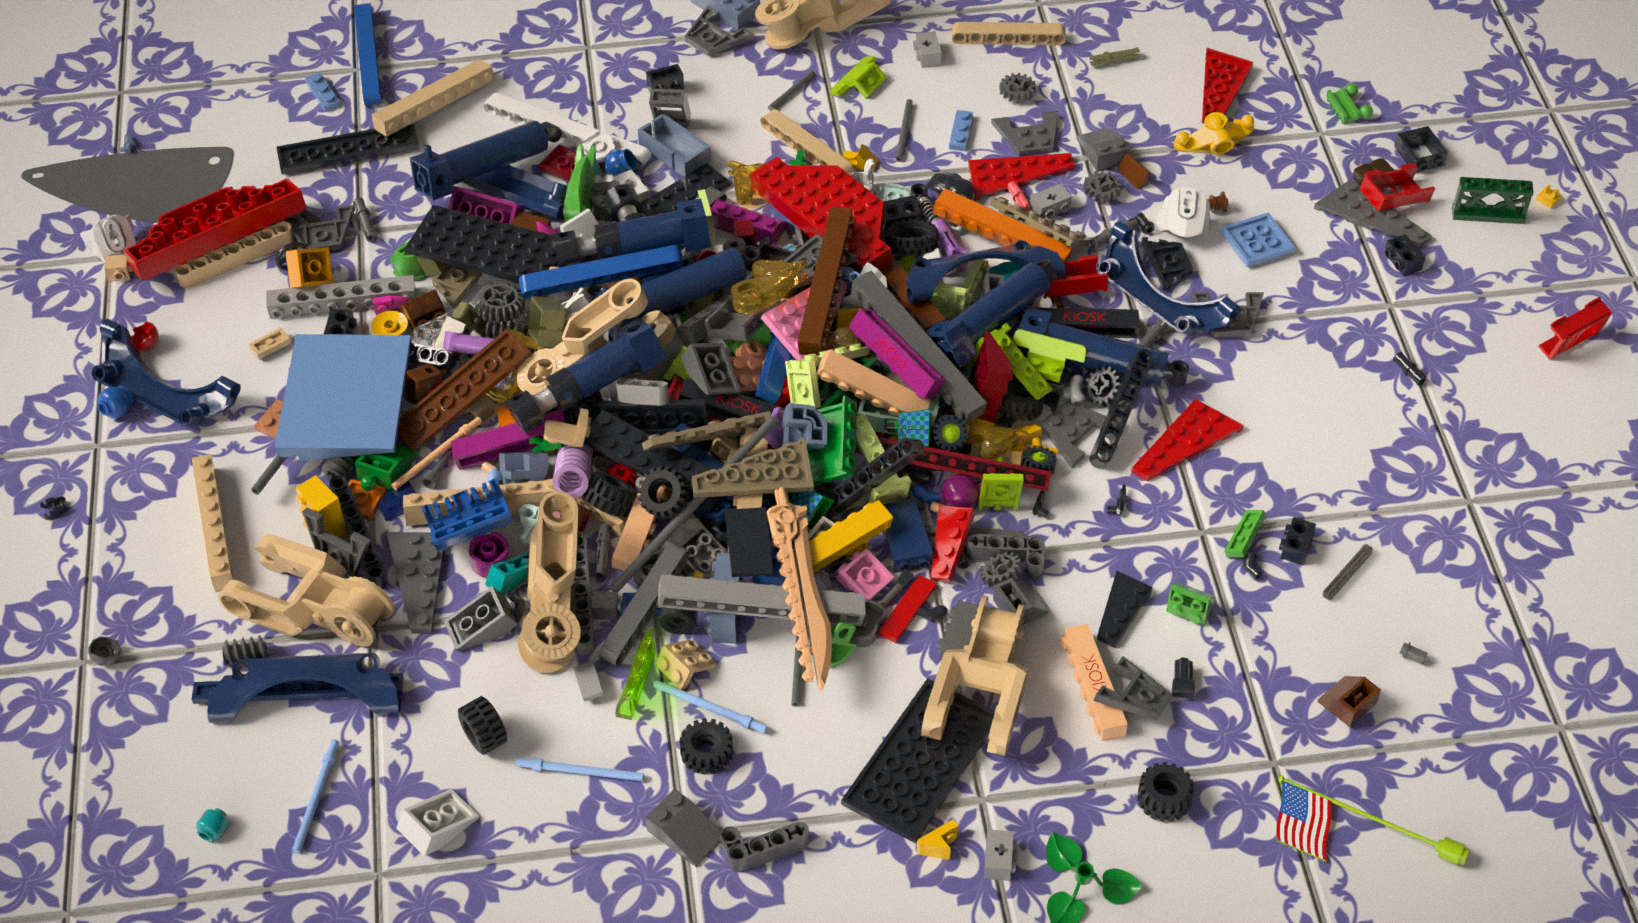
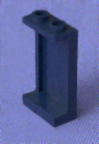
(907, 537)

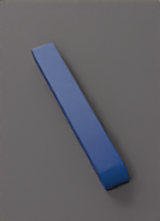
(367, 54)
(601, 271)

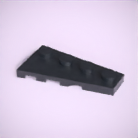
(1123, 605)

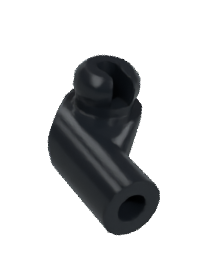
(932, 614)

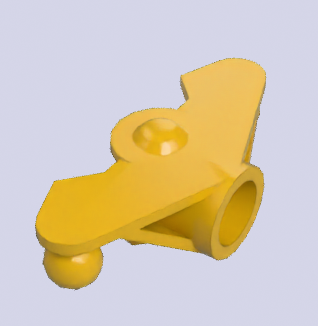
(1216, 136)

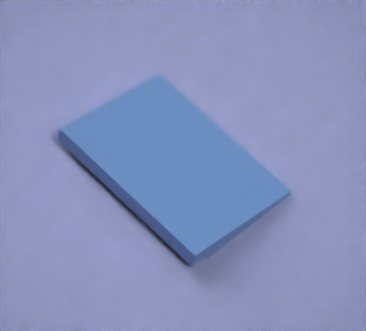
(343, 395)

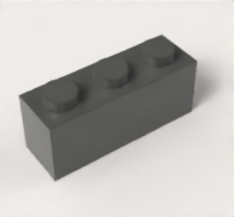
(959, 629)

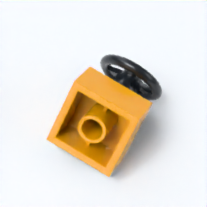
(305, 265)

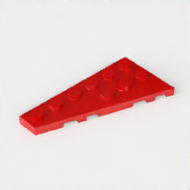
(1222, 80)
(1186, 437)

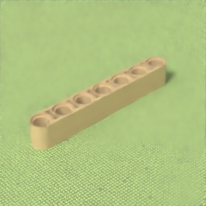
(1008, 33)
(798, 138)
(234, 254)

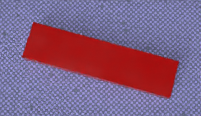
(907, 608)

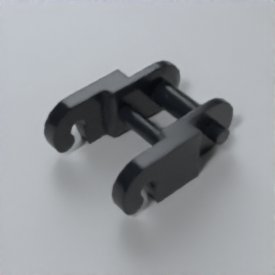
(56, 510)

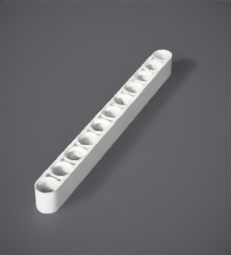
(572, 132)

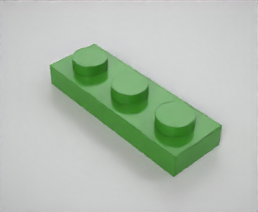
(1245, 533)

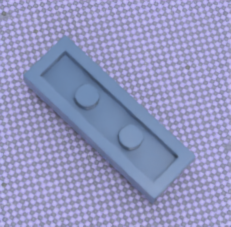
(322, 92)
(961, 130)

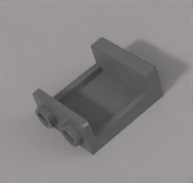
(732, 325)

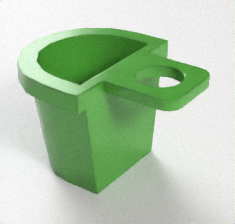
(406, 264)
(841, 643)

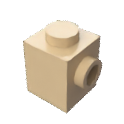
(117, 268)

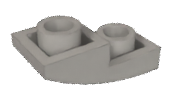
(588, 681)

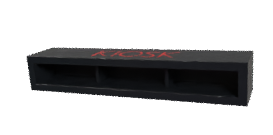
(1106, 322)
(725, 405)

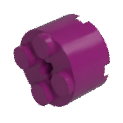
(486, 551)

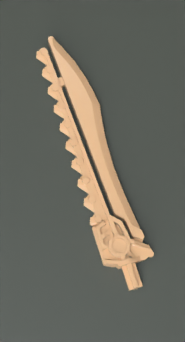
(783, 530)

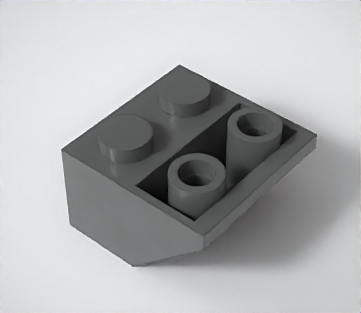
(1013, 592)

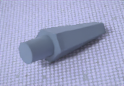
(128, 143)

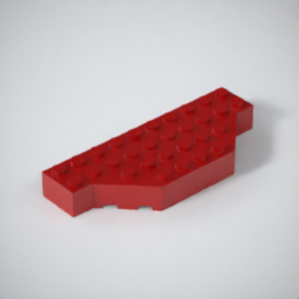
(806, 196)
(211, 223)

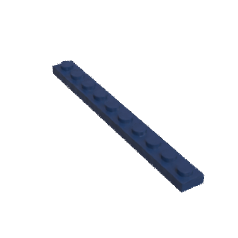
(291, 690)

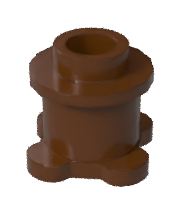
(1218, 202)

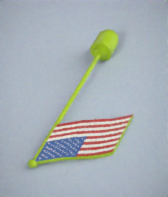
(1306, 822)

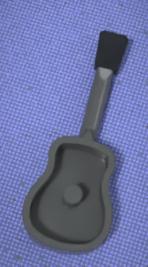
(876, 613)

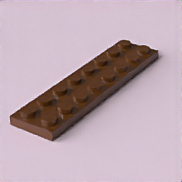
(462, 390)

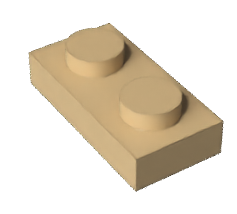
(269, 343)

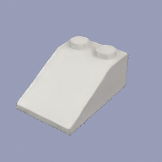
(436, 821)

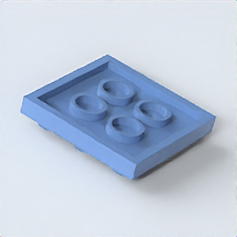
(1257, 239)

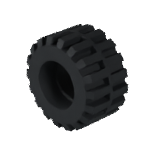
(651, 485)
(610, 494)
(482, 725)
(1165, 806)

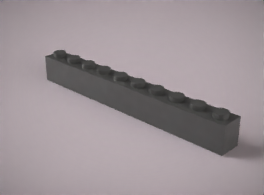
(956, 389)

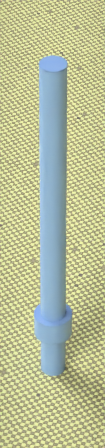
(746, 721)
(328, 761)
(538, 764)

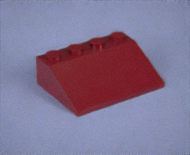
(991, 376)

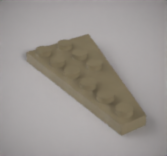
(1044, 225)
(712, 431)
(759, 474)

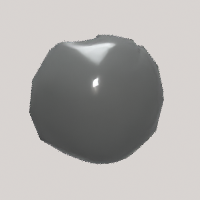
(104, 651)

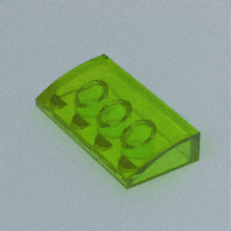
(637, 677)

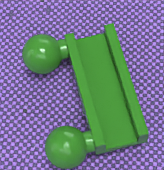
(1344, 105)

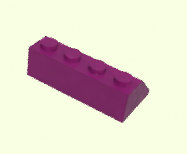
(484, 205)
(725, 213)

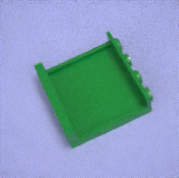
(838, 456)

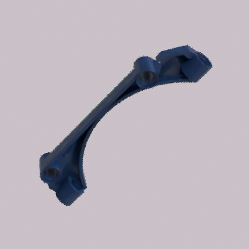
(523, 188)
(928, 272)
(1130, 276)
(126, 368)
(345, 670)

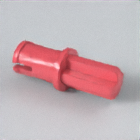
(1018, 195)

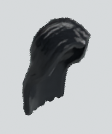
(952, 182)

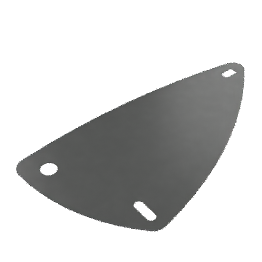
(137, 182)

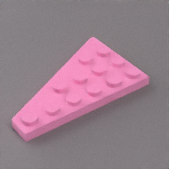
(787, 319)

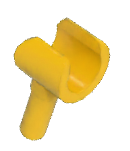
(1037, 442)

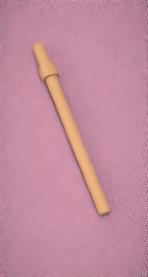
(464, 431)

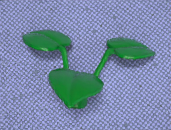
(1065, 853)

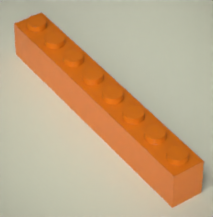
(994, 224)

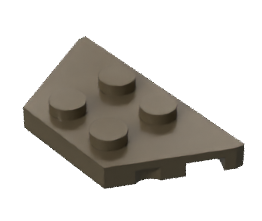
(455, 283)

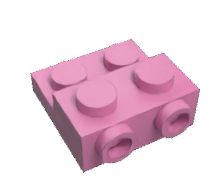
(864, 574)

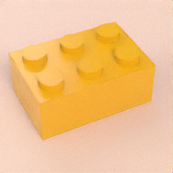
(321, 499)

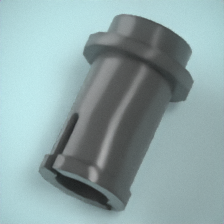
(1413, 653)

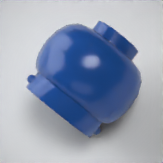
(620, 162)
(115, 401)

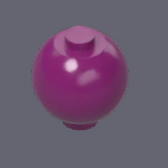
(960, 491)

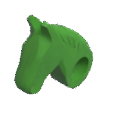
(579, 188)

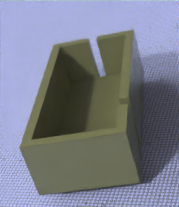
(546, 321)

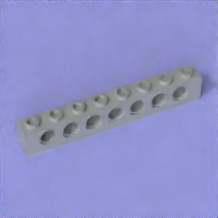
(341, 296)

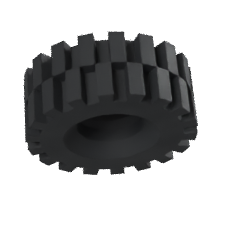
(1020, 403)
(706, 733)

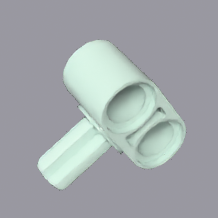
(528, 520)

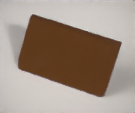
(1133, 171)

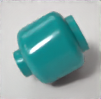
(212, 824)

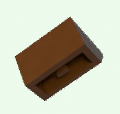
(422, 308)
(1350, 698)

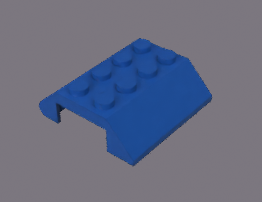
(470, 518)

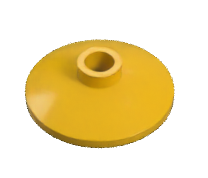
(389, 323)

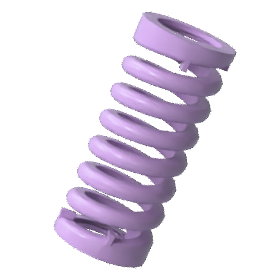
(573, 470)

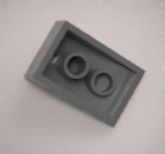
(1103, 148)
(710, 368)
(481, 620)
(683, 827)

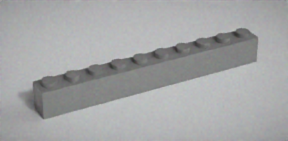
(751, 599)

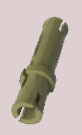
(1106, 58)

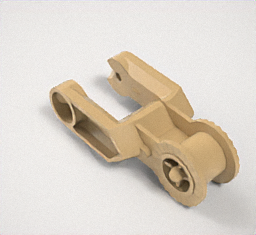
(793, 19)
(585, 332)
(321, 597)
(550, 628)
(985, 665)

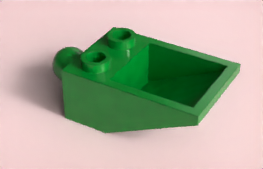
(384, 468)

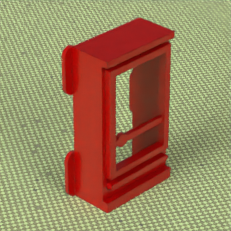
(1404, 177)
(1079, 278)
(1576, 328)

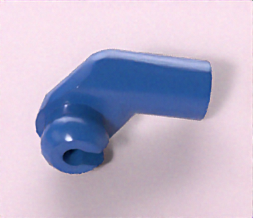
(923, 495)

